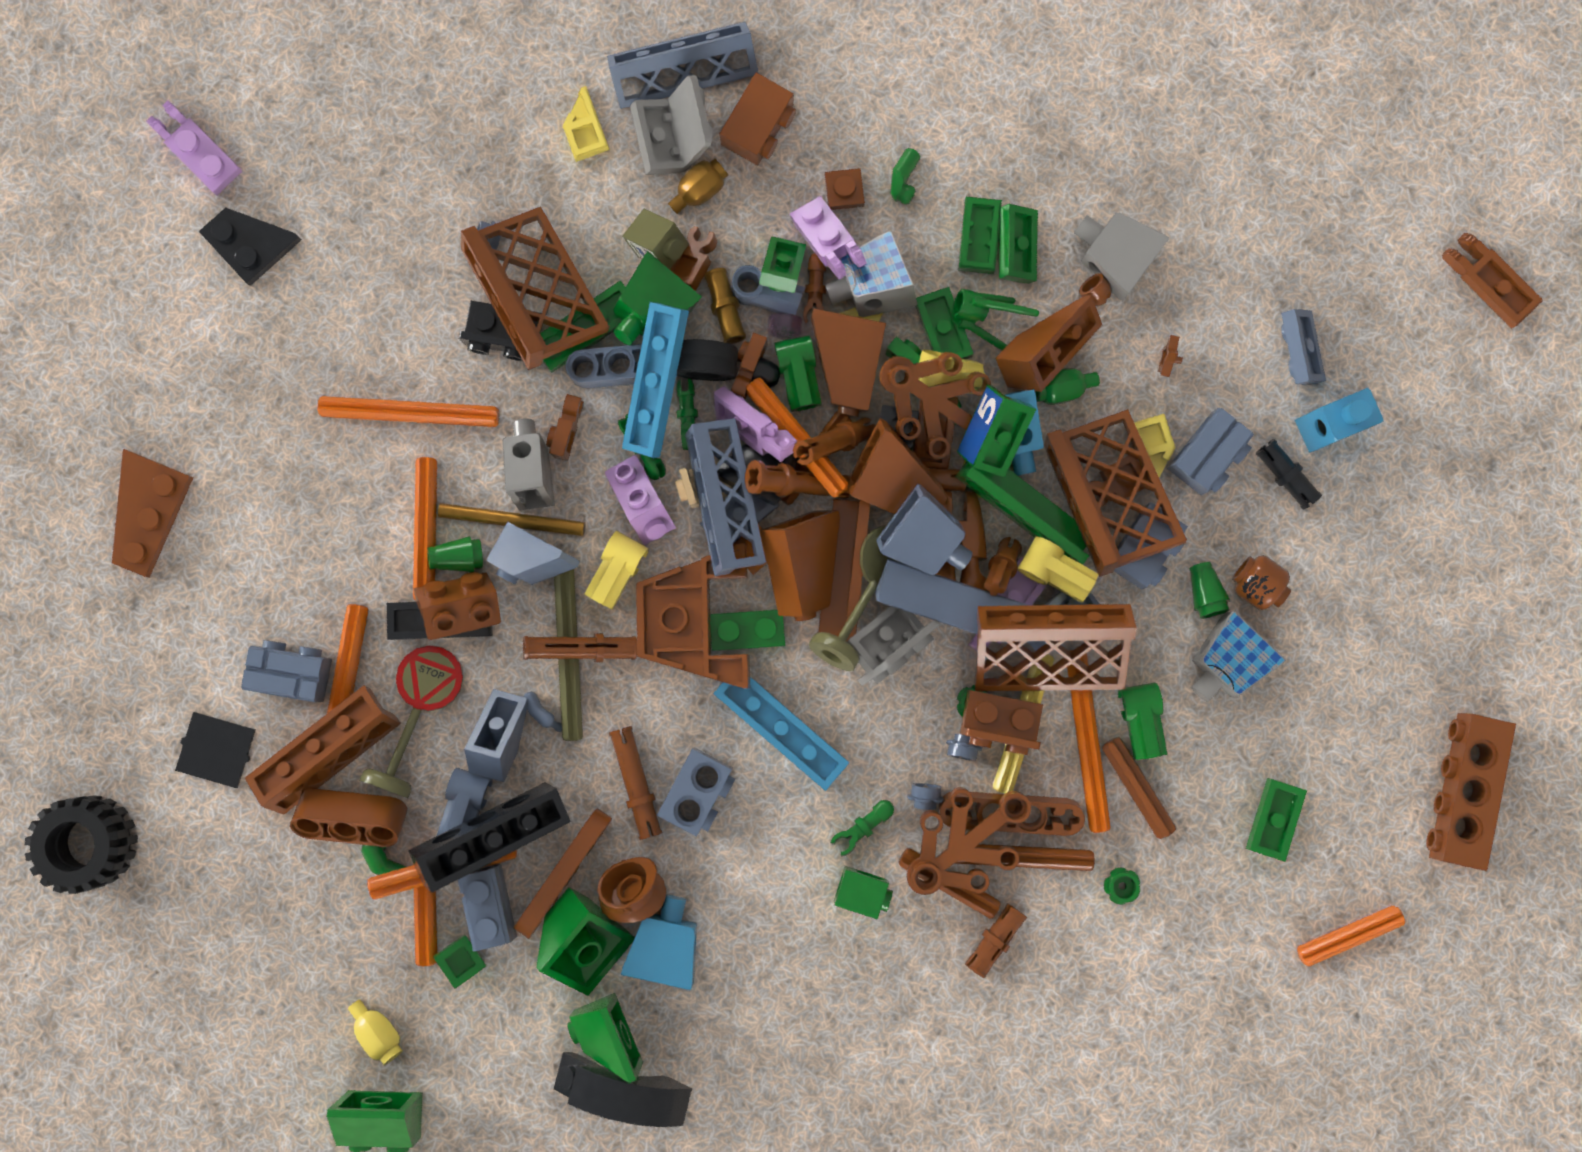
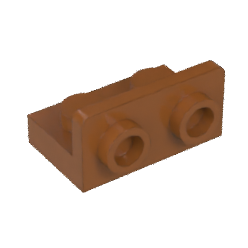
(1001, 720)

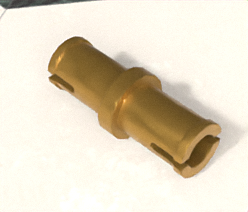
(725, 305)

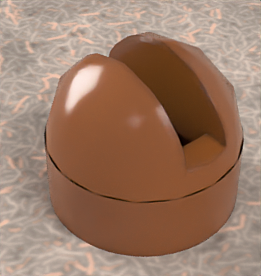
(1101, 289)

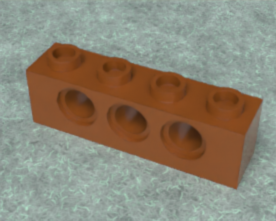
(1487, 779)

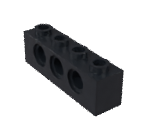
(489, 836)

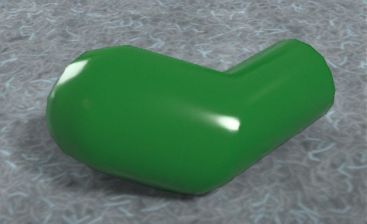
(902, 170)
(378, 861)

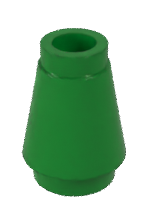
(456, 555)
(1208, 592)

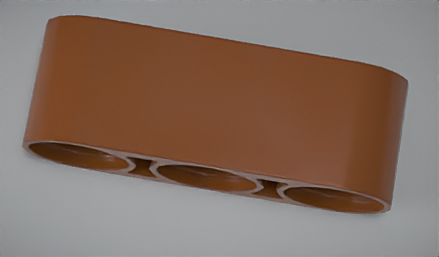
(349, 817)

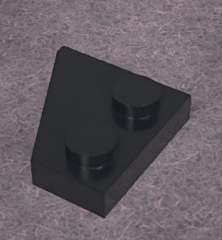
(248, 243)

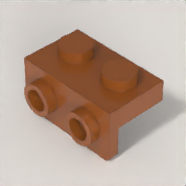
(458, 605)

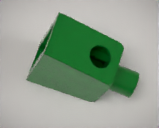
(649, 284)

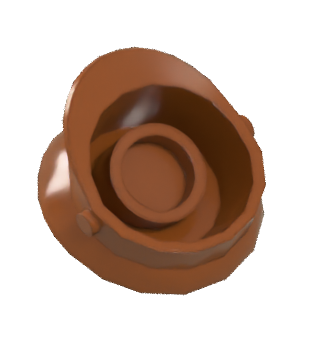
(631, 890)

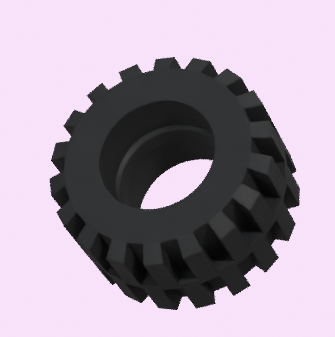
(51, 851)

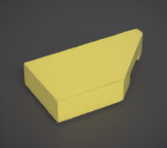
(584, 128)
(1157, 440)

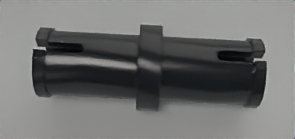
(1288, 474)

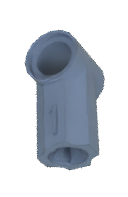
(763, 296)
(465, 798)

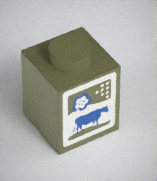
(657, 236)

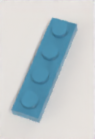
(655, 379)
(784, 731)

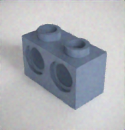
(688, 787)

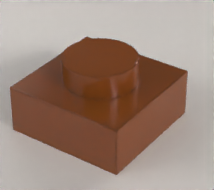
(844, 189)

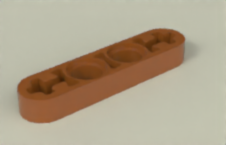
(1057, 806)
(562, 873)

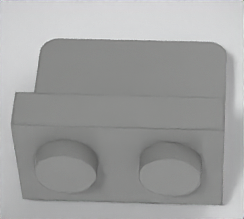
(672, 130)

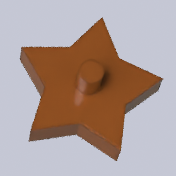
(1169, 356)

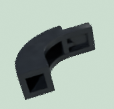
(644, 1102)

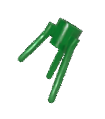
(974, 307)

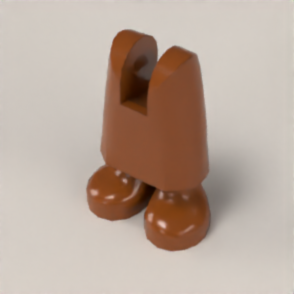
(973, 540)

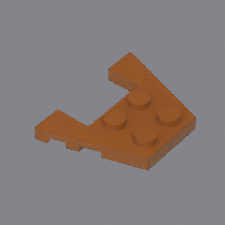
(677, 626)

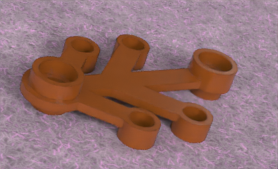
(932, 398)
(963, 846)

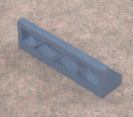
(681, 51)
(711, 500)

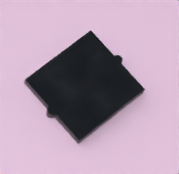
(215, 750)

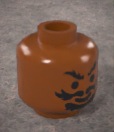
(1262, 582)

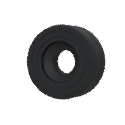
(707, 360)

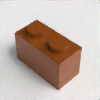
(758, 119)

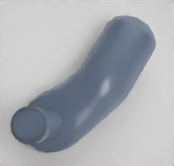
(541, 715)

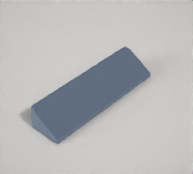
(935, 596)

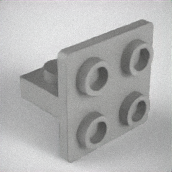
(889, 642)

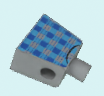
(879, 284)
(1233, 658)

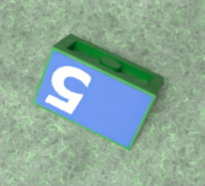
(995, 432)

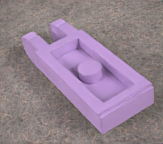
(197, 150)
(826, 236)

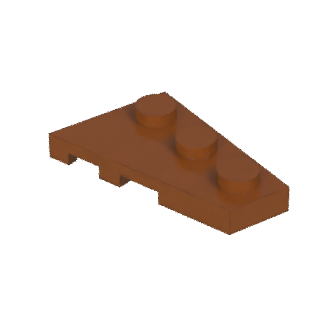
(145, 511)

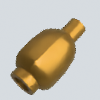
(699, 185)

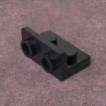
(487, 332)

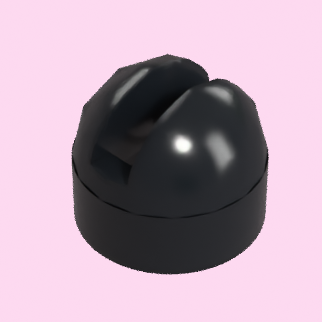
(767, 371)

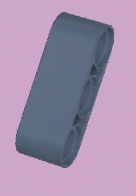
(602, 366)

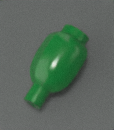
(1067, 386)

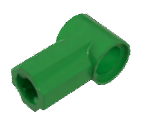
(797, 365)
(1142, 712)

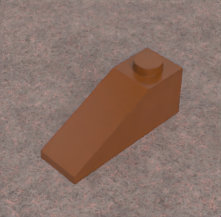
(1048, 346)

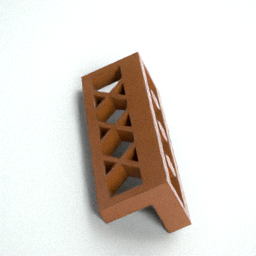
(847, 569)
(321, 751)

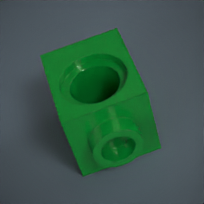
(863, 893)

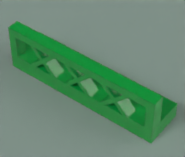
(1026, 508)

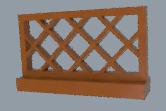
(503, 294)
(1084, 505)
(1054, 626)

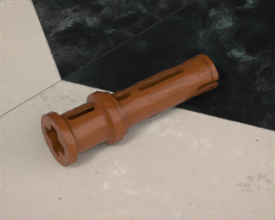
(784, 480)

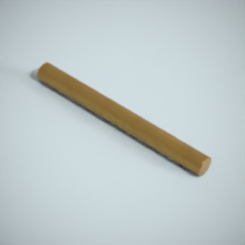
(520, 520)

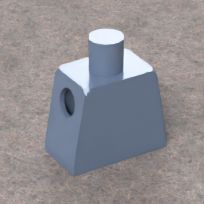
(924, 535)

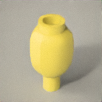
(375, 1033)

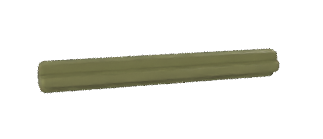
(568, 668)

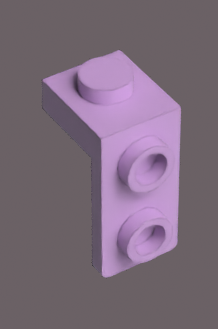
(639, 500)

